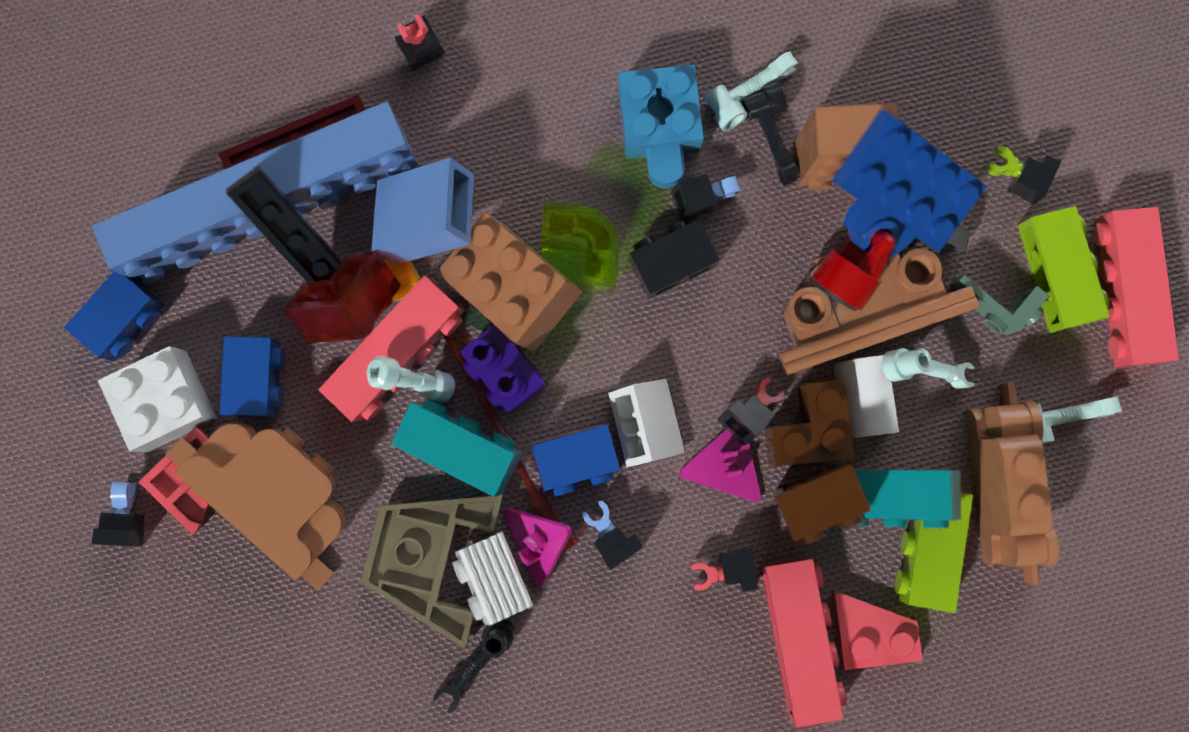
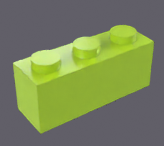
(1064, 269)
(934, 562)

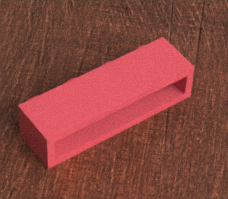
(1136, 287)
(403, 335)
(803, 642)

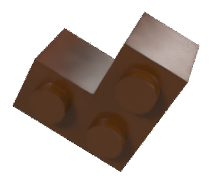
(823, 431)
(822, 502)

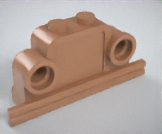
(903, 303)
(1012, 485)
(267, 493)

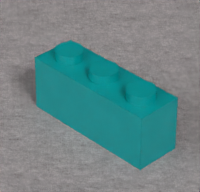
(458, 446)
(911, 496)

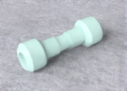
(386, 373)

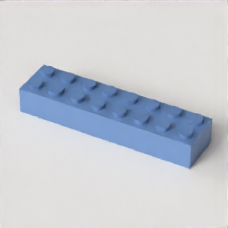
(205, 220)

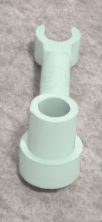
(727, 104)
(903, 364)
(1075, 413)

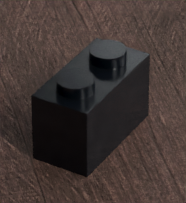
(672, 258)

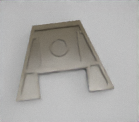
(412, 555)

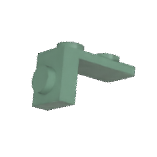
(1022, 312)

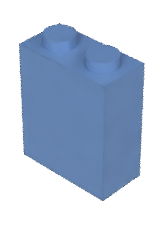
(423, 211)

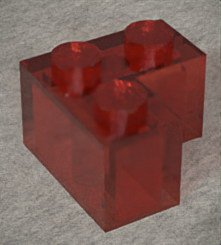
(346, 303)

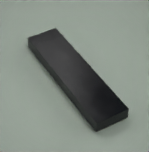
(284, 226)

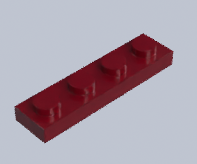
(291, 131)

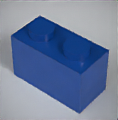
(115, 317)
(251, 377)
(575, 459)

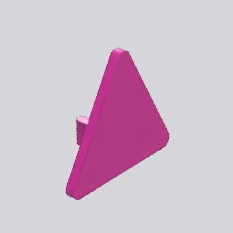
(725, 467)
(538, 542)

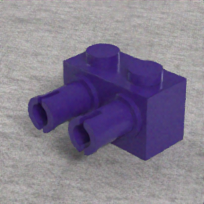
(503, 370)

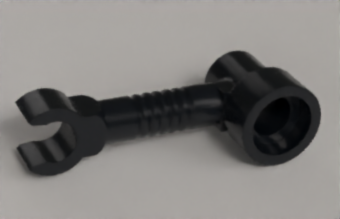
(763, 107)
(501, 630)

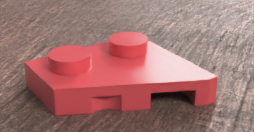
(173, 492)
(873, 635)

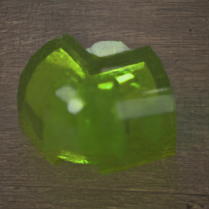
(581, 246)

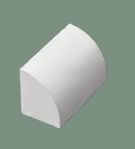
(868, 396)
(646, 422)

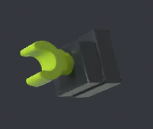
(1030, 178)

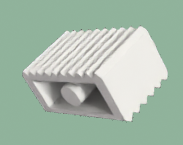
(492, 579)

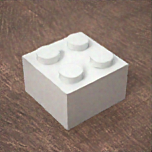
(157, 399)

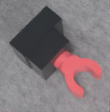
(418, 42)
(750, 419)
(735, 567)

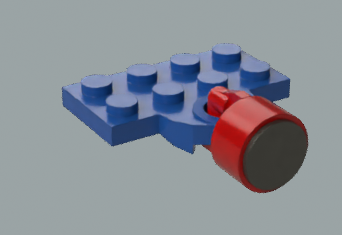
(902, 194)

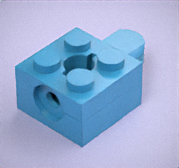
(660, 119)

